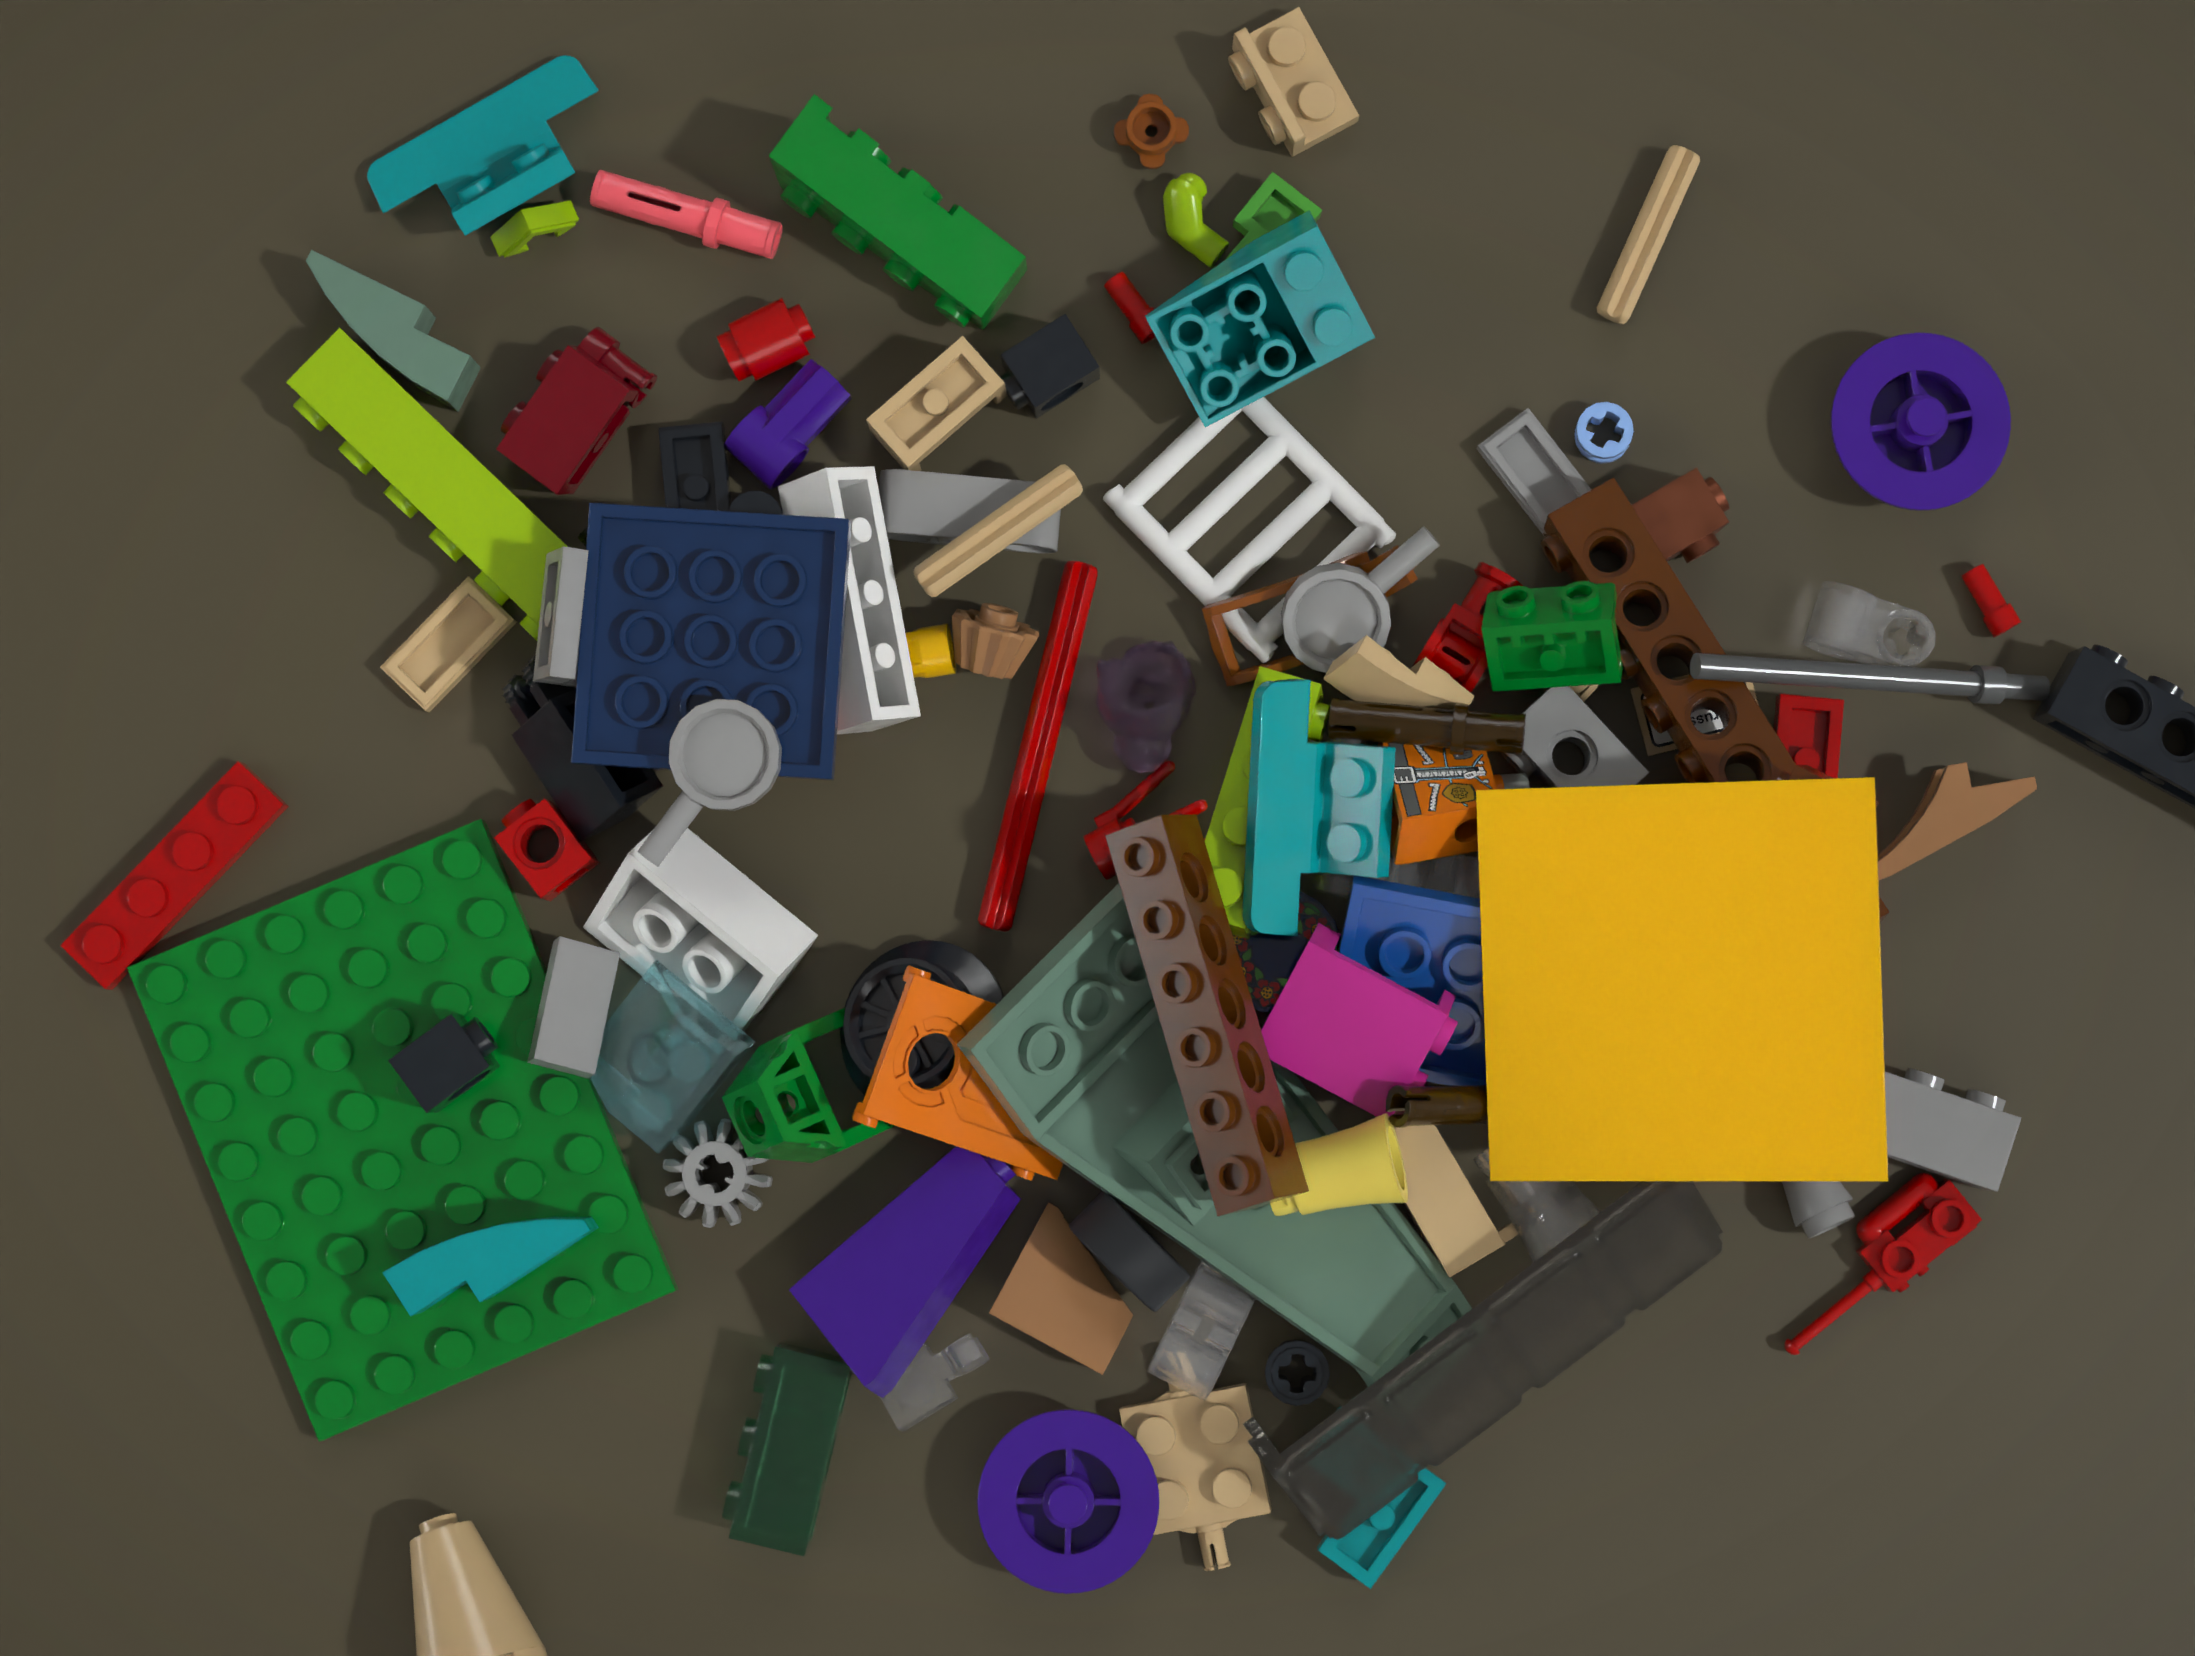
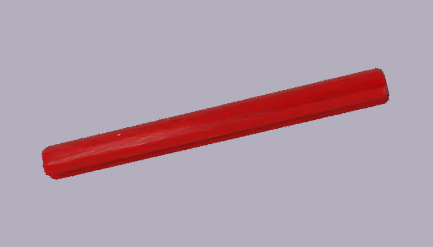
(1038, 746)

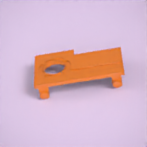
(960, 1108)

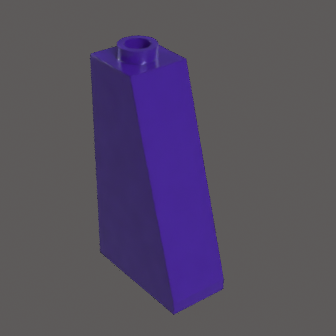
(906, 1265)

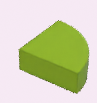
(531, 222)

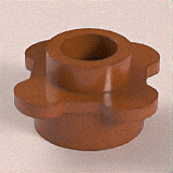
(1153, 113)

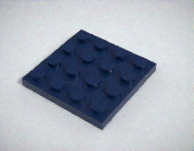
(705, 612)

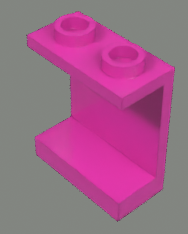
(1353, 1026)

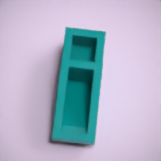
(483, 1259)

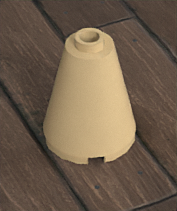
(463, 1597)

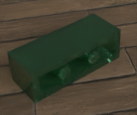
(788, 1448)

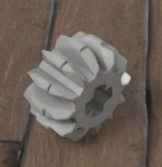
(710, 1193)

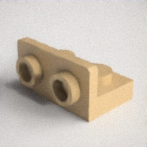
(1293, 81)

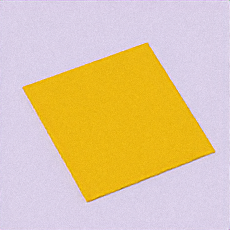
(1683, 982)

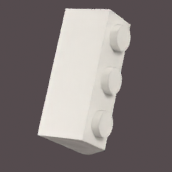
(702, 926)

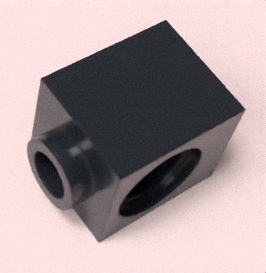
(1048, 367)
(446, 1061)

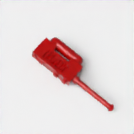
(1899, 1258)

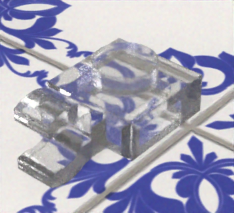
(926, 1381)

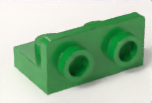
(1552, 636)

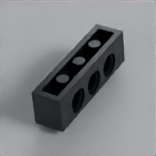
(2079, 713)

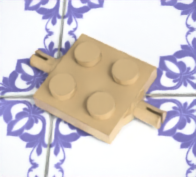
(1201, 1463)

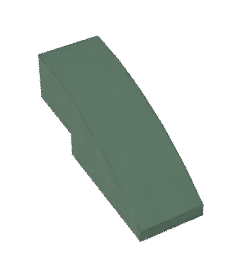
(397, 331)

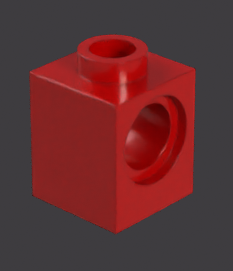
(568, 864)

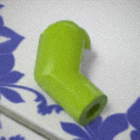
(1185, 219)

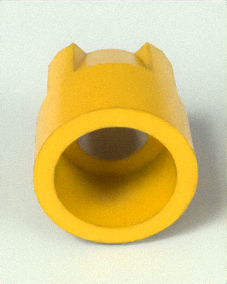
(931, 651)

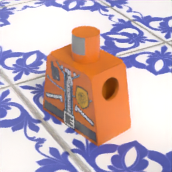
(1437, 800)

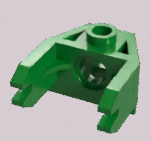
(783, 1069)

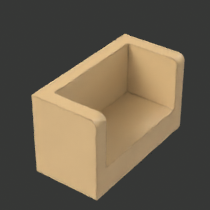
(935, 404)

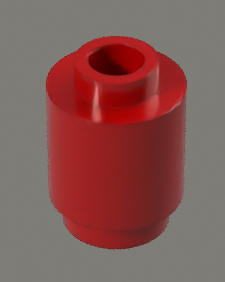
(766, 340)

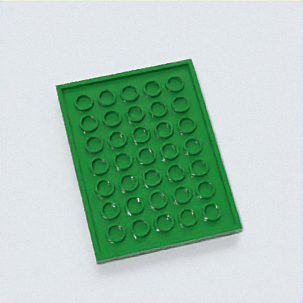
(337, 1167)

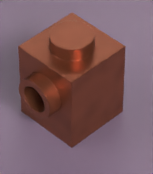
(1685, 516)

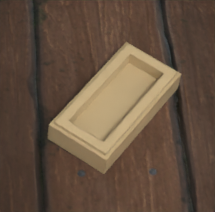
(448, 644)

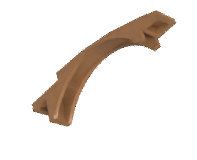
(1948, 813)

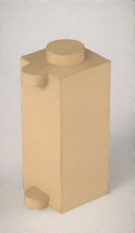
(1445, 1203)

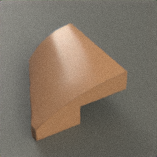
(1063, 1295)

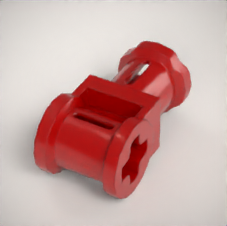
(1461, 630)

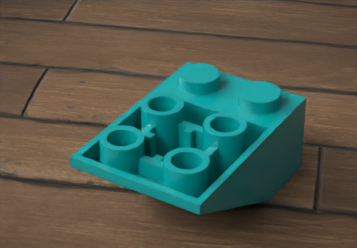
(1259, 320)

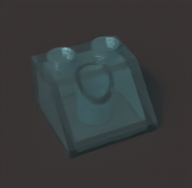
(664, 1057)

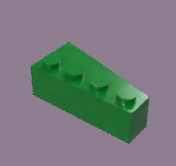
(895, 217)

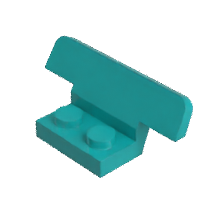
(491, 151)
(1308, 807)

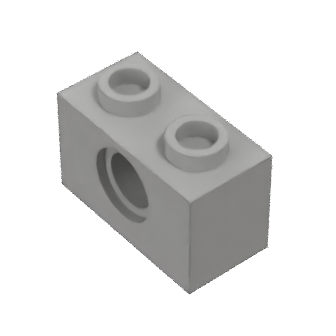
(1564, 717)

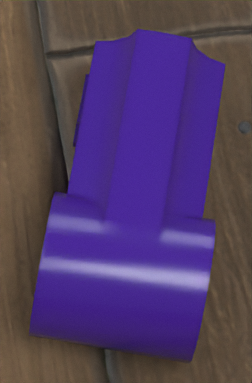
(776, 437)

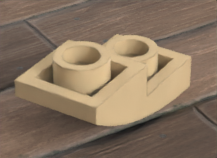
(1375, 676)

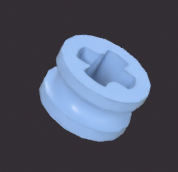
(1612, 450)

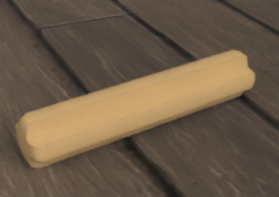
(1648, 234)
(998, 530)

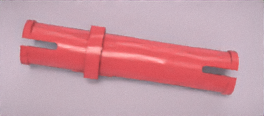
(701, 218)

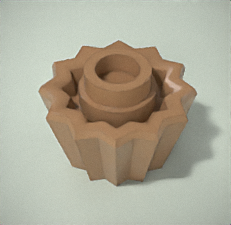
(991, 640)

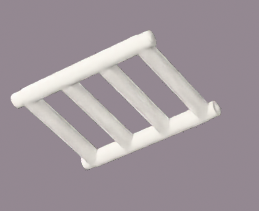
(1173, 546)

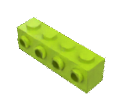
(1228, 825)

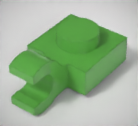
(1269, 208)

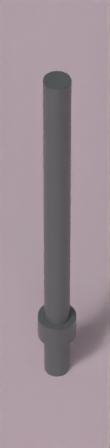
(1979, 684)

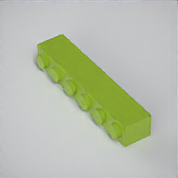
(427, 472)

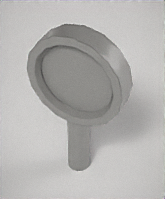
(1342, 604)
(722, 760)

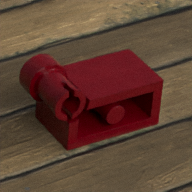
(574, 411)

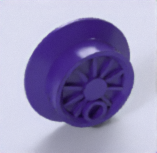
(1920, 421)
(1068, 1501)

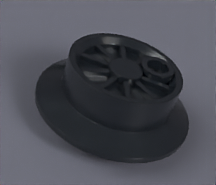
(876, 998)

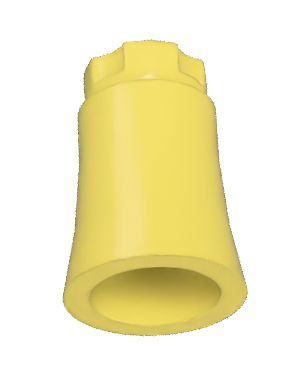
(1349, 1169)

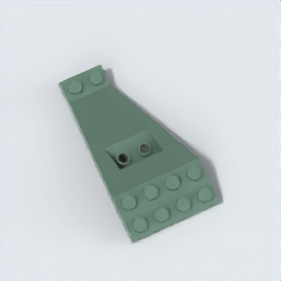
(1094, 1085)

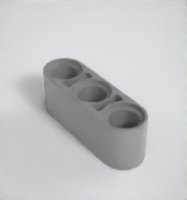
(944, 505)

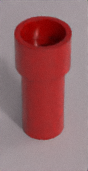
(1132, 305)
(1998, 614)

